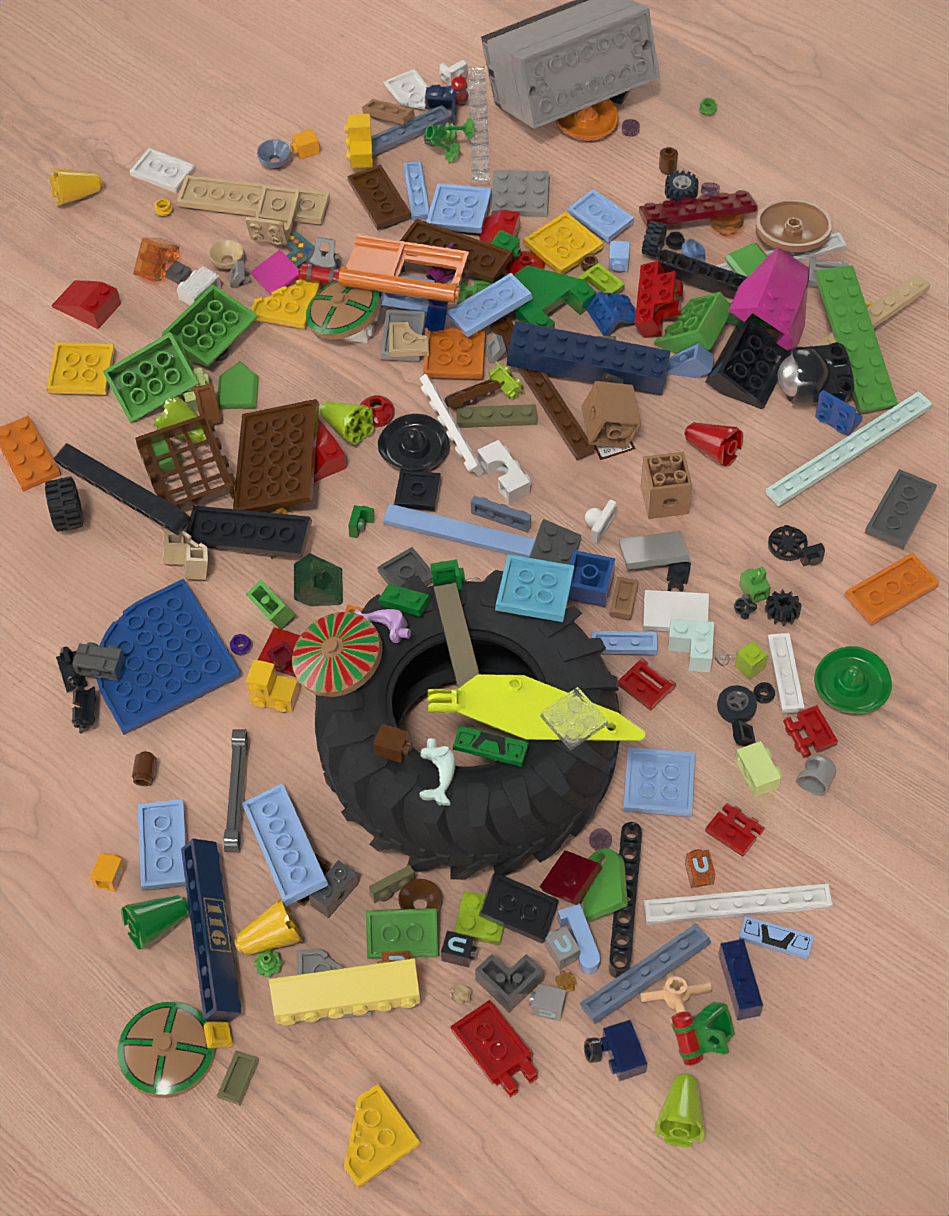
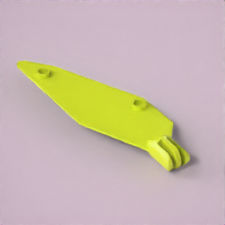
(515, 707)

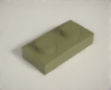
(386, 887)

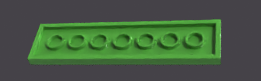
(855, 331)

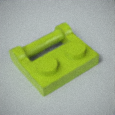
(603, 279)

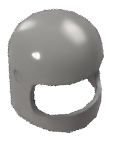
(818, 768)

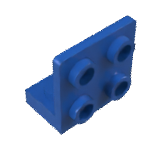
(609, 310)
(837, 413)

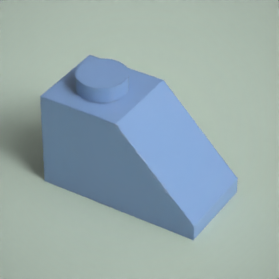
(691, 362)

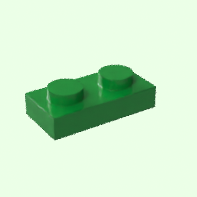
(404, 600)

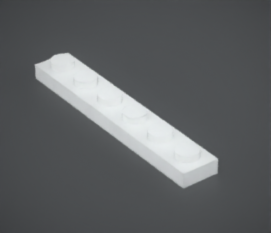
(454, 432)

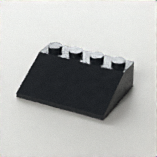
(748, 365)

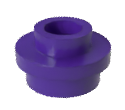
(240, 639)

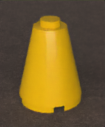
(73, 184)
(269, 931)

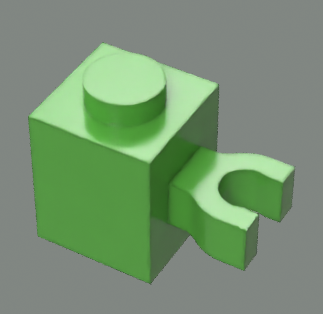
(755, 584)

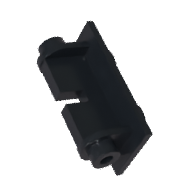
(65, 664)
(84, 716)

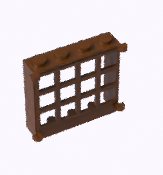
(157, 478)

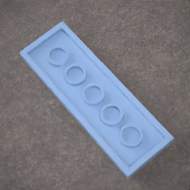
(284, 844)

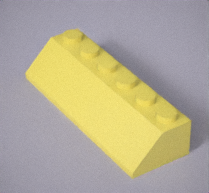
(344, 992)

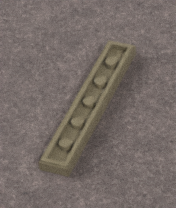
(456, 633)

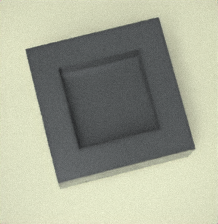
(178, 272)

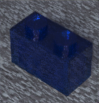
(435, 315)
(624, 1050)

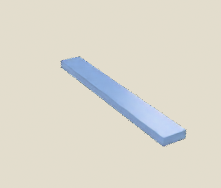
(458, 531)

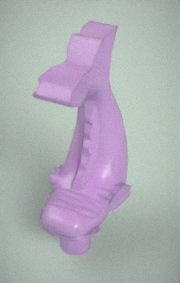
(394, 621)

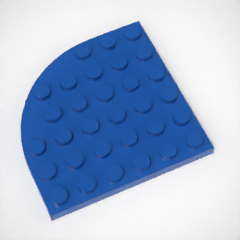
(168, 657)

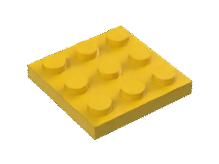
(563, 243)
(79, 368)

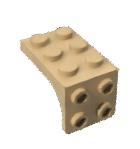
(274, 215)

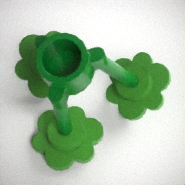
(447, 134)

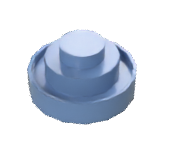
(694, 250)

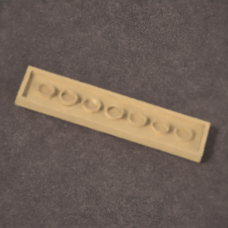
(244, 198)

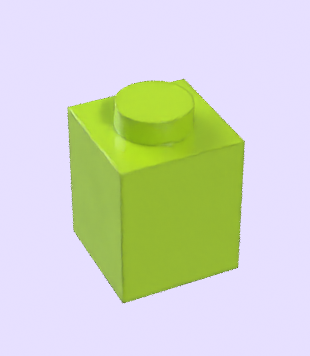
(751, 660)

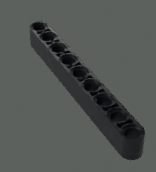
(122, 489)

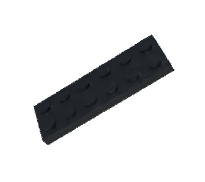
(249, 530)

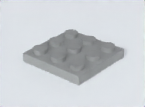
(521, 192)

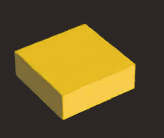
(218, 1035)

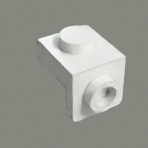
(448, 73)

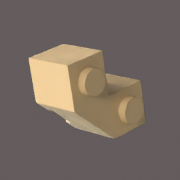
(185, 552)

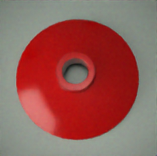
(525, 258)

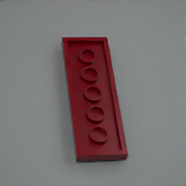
(698, 208)

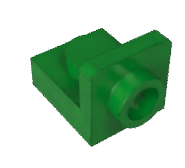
(359, 516)

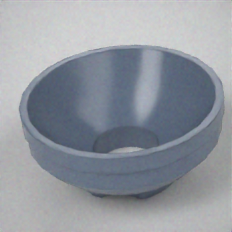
(273, 149)

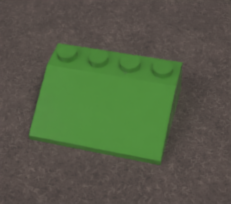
(211, 325)
(151, 376)

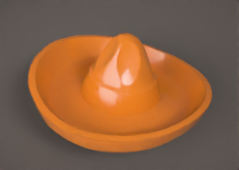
(591, 122)

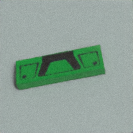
(490, 746)

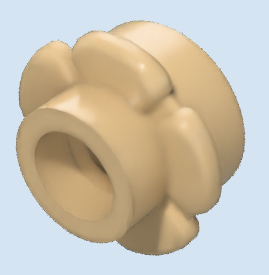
(460, 993)

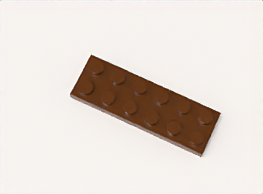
(484, 259)

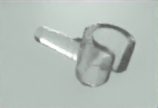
(724, 658)

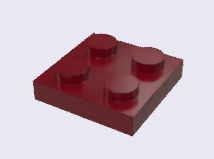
(570, 877)

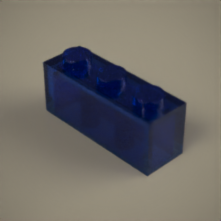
(740, 979)

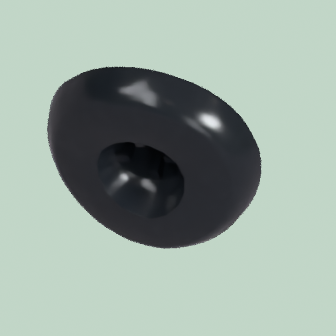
(413, 443)

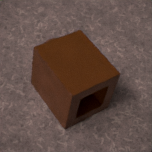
(392, 743)

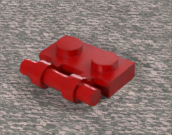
(816, 728)
(732, 834)

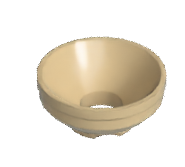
(225, 249)

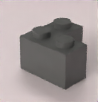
(511, 984)

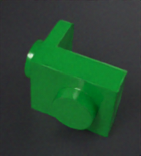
(507, 242)
(447, 572)

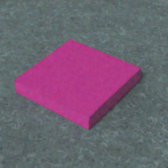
(276, 272)

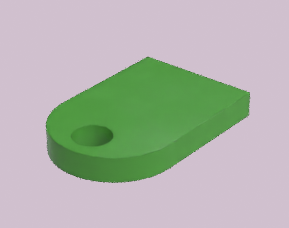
(609, 888)

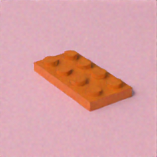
(27, 454)
(891, 588)

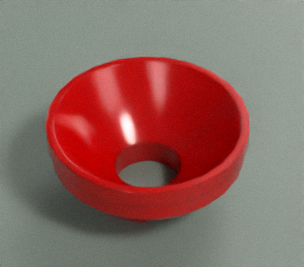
(382, 415)

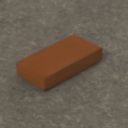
(207, 402)

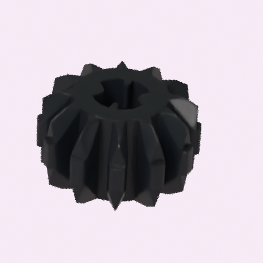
(783, 607)

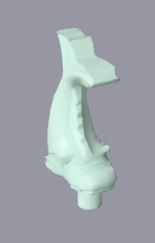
(445, 762)

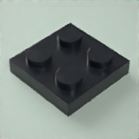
(417, 490)

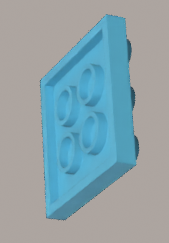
(535, 588)

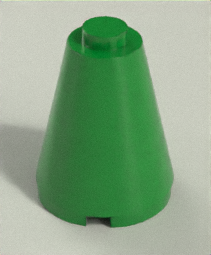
(153, 918)

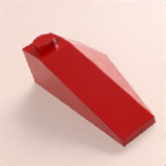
(329, 455)

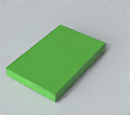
(402, 931)

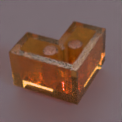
(153, 257)

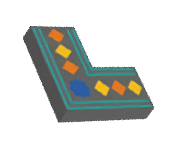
(299, 248)

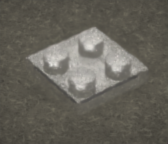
(574, 718)

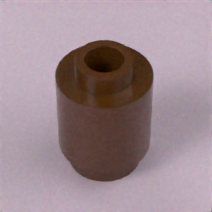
(668, 160)
(144, 768)

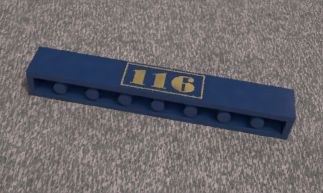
(210, 931)

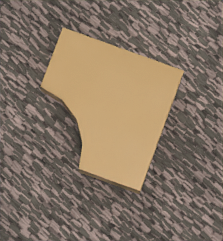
(405, 341)

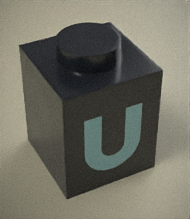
(458, 949)

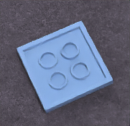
(460, 207)
(659, 782)

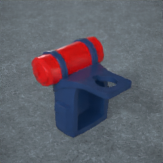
(447, 96)

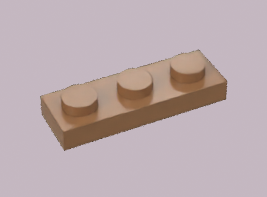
(388, 111)

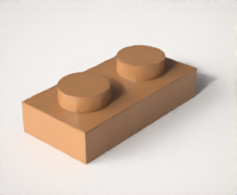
(623, 598)

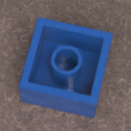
(591, 578)

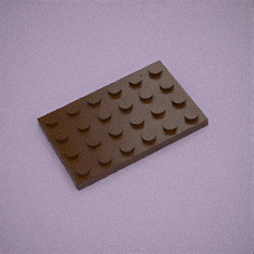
(276, 457)

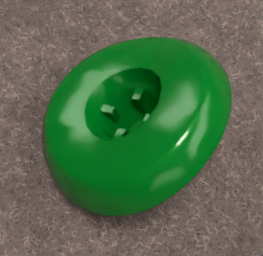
(853, 680)

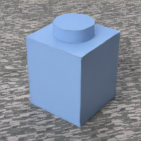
(619, 256)

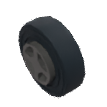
(742, 698)

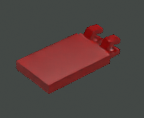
(495, 1047)

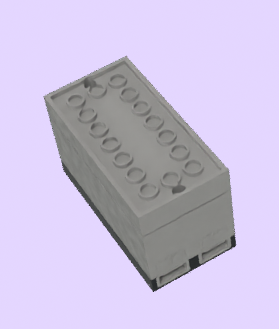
(570, 58)

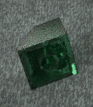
(317, 582)

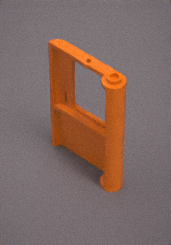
(379, 261)

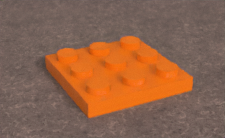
(455, 354)

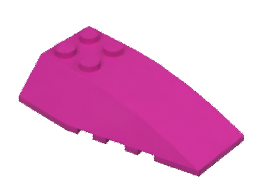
(777, 295)

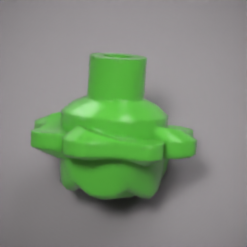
(267, 963)

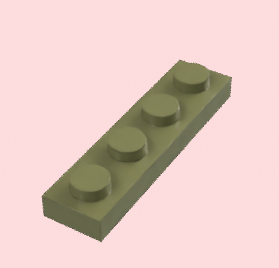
(496, 416)

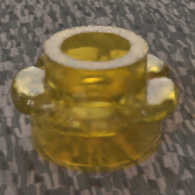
(566, 981)

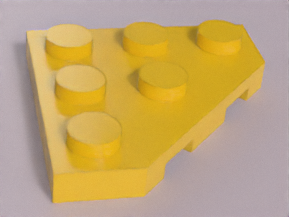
(287, 304)
(376, 1137)

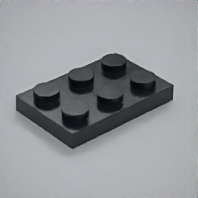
(518, 907)

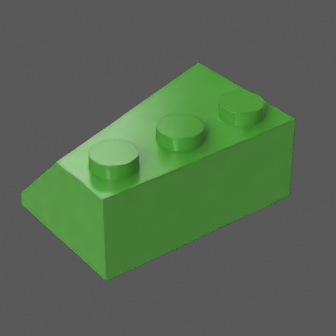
(698, 323)

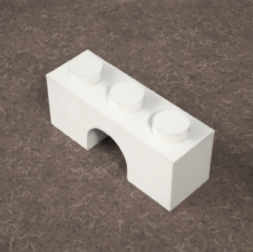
(496, 459)

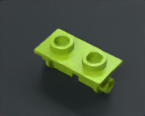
(512, 385)

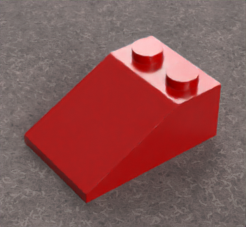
(88, 302)

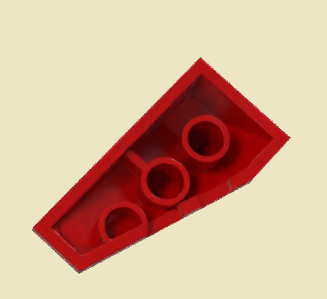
(501, 220)

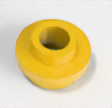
(163, 207)

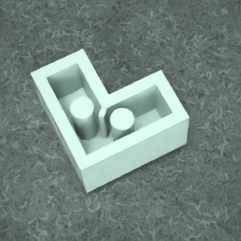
(694, 638)

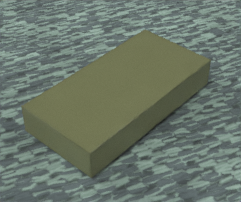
(238, 1078)

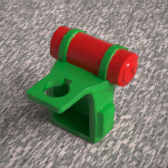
(703, 1032)

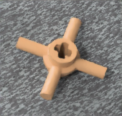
(675, 992)

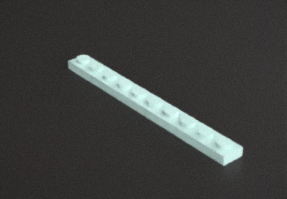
(848, 449)

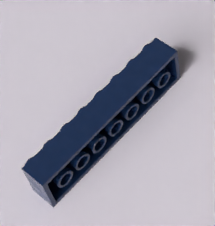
(587, 357)

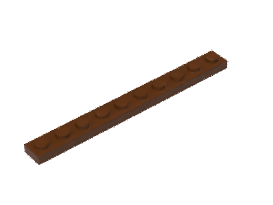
(549, 399)

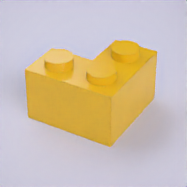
(359, 141)
(269, 689)

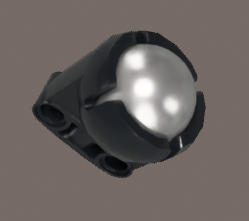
(814, 369)

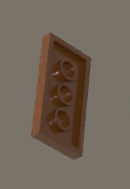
(379, 197)

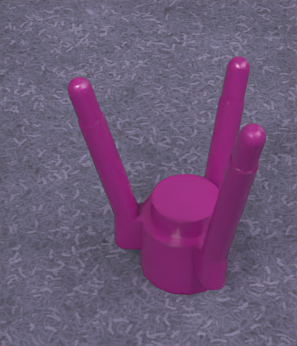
(437, 273)

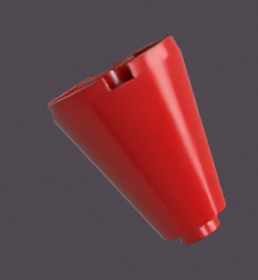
(715, 441)

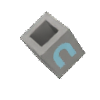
(562, 947)
(548, 1002)

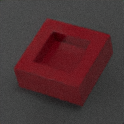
(281, 655)

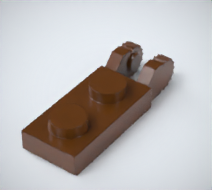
(471, 393)

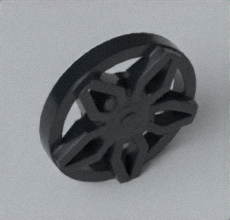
(787, 542)

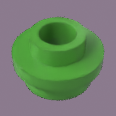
(708, 106)

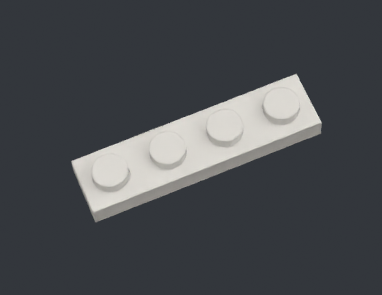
(785, 673)

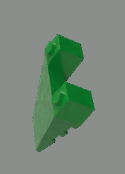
(548, 292)

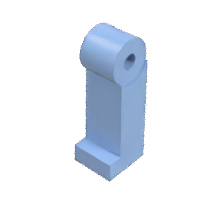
(579, 929)

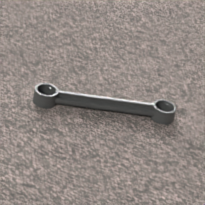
(232, 830)

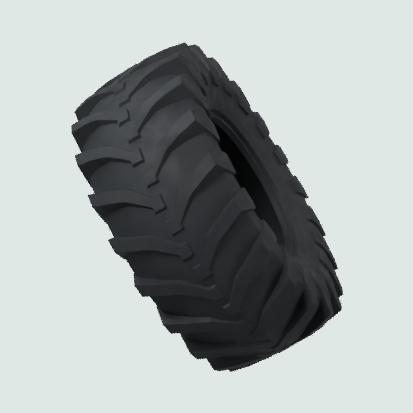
(497, 808)

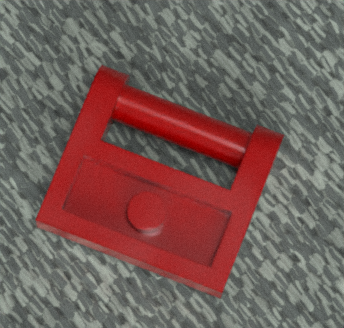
(642, 688)

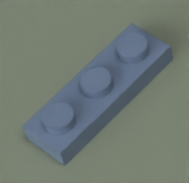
(501, 513)

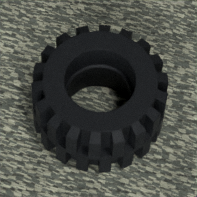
(64, 504)

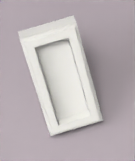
(600, 520)

